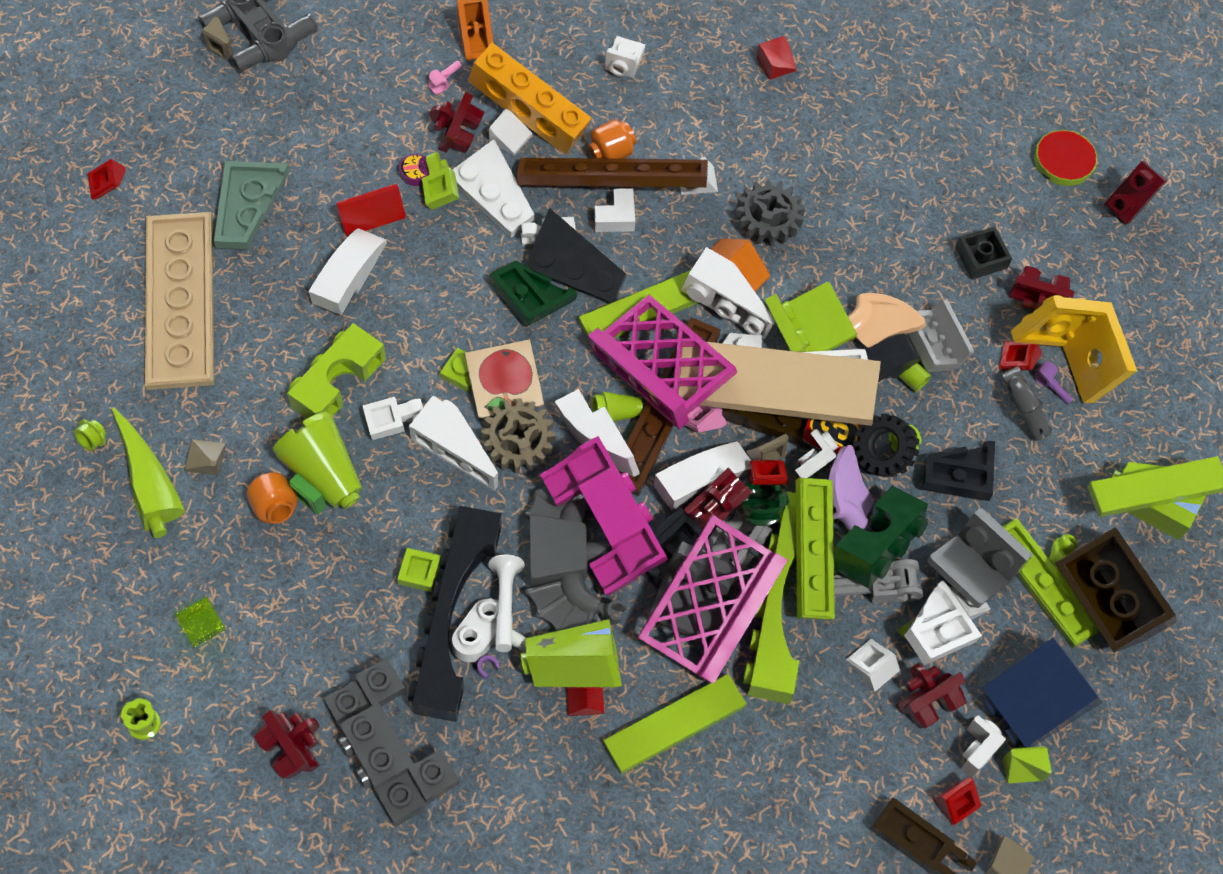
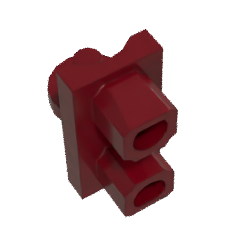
(464, 114)
(1135, 192)
(1034, 292)
(718, 499)
(944, 688)
(294, 737)

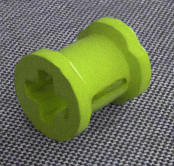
(138, 709)

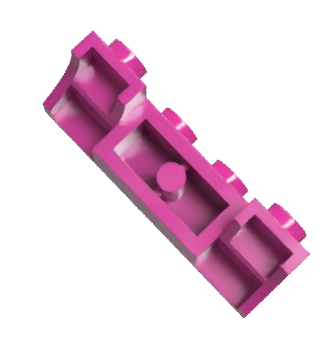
(623, 521)

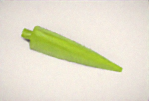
(151, 486)

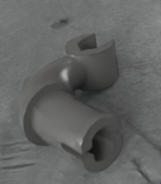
(1028, 405)

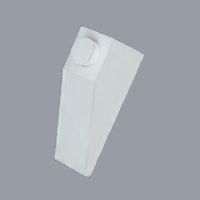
(447, 434)

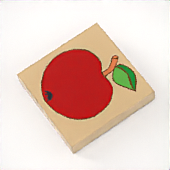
(503, 375)

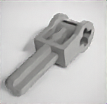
(897, 586)

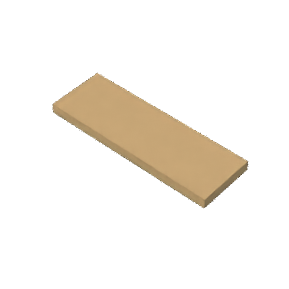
(179, 301)
(791, 383)

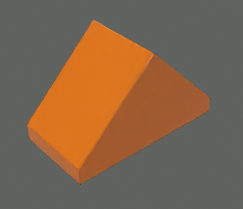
(474, 27)
(746, 259)

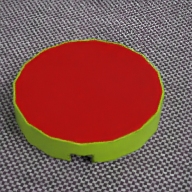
(1065, 157)

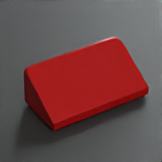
(371, 209)

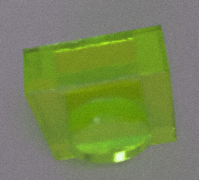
(200, 622)

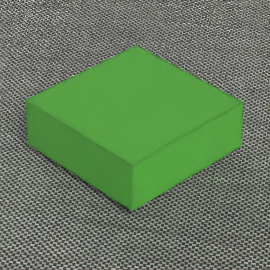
(307, 494)

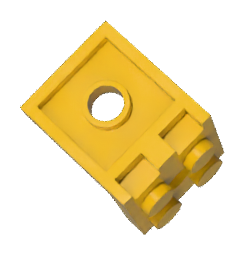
(1083, 331)

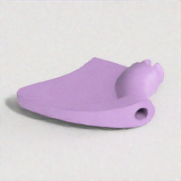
(850, 495)

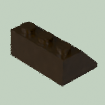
(1116, 591)

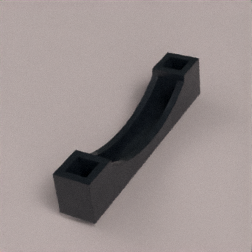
(438, 688)

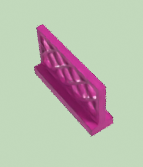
(646, 382)
(740, 613)

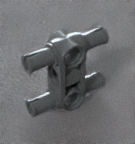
(267, 34)

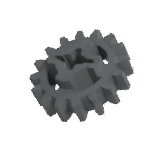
(770, 212)

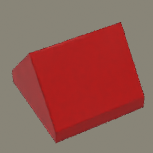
(585, 701)
(959, 800)

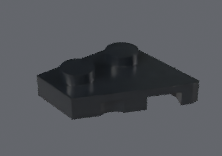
(961, 472)

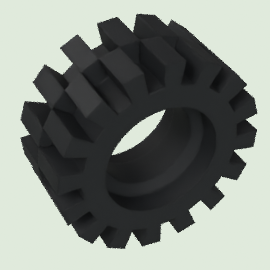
(904, 454)

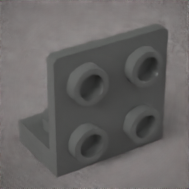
(980, 559)
(704, 593)

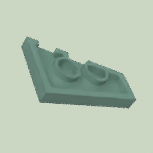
(245, 200)

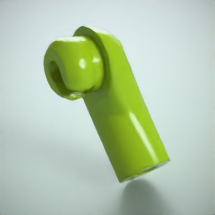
(1062, 547)

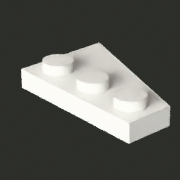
(493, 188)

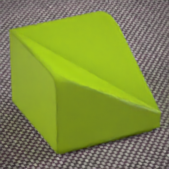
(1027, 765)

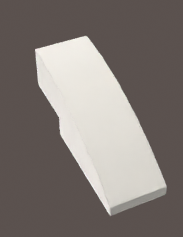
(346, 271)
(588, 425)
(690, 477)

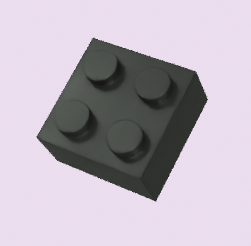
(983, 253)

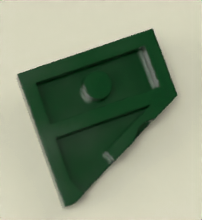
(529, 292)

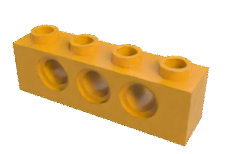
(529, 98)

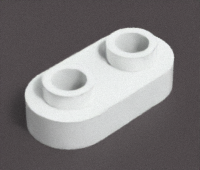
(478, 626)

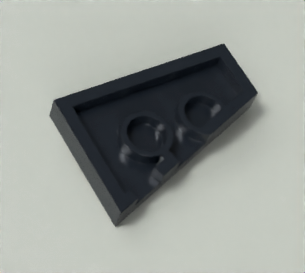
(573, 260)

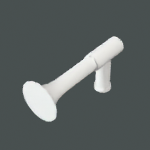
(506, 567)

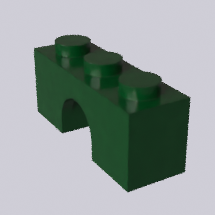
(869, 555)

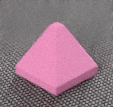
(705, 419)

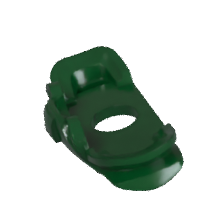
(770, 502)

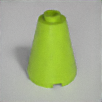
(321, 459)

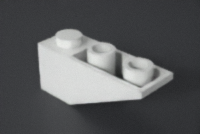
(725, 290)

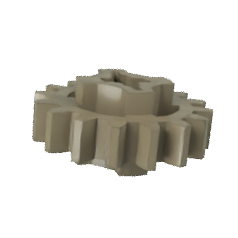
(530, 429)

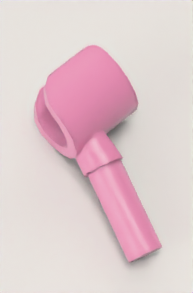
(438, 79)

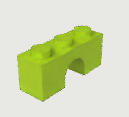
(350, 353)

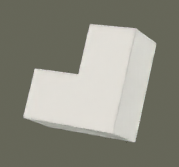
(619, 216)

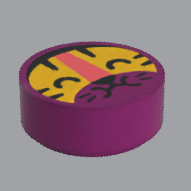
(413, 169)

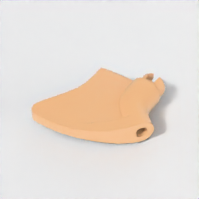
(883, 317)

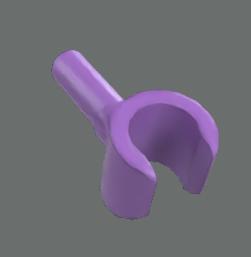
(1045, 377)
(487, 658)

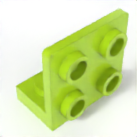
(812, 320)

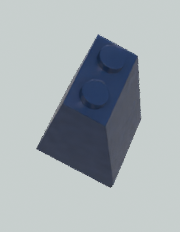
(1040, 695)

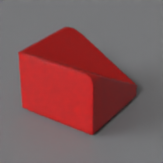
(776, 57)

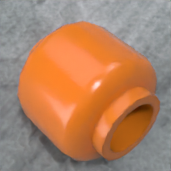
(612, 140)
(272, 498)

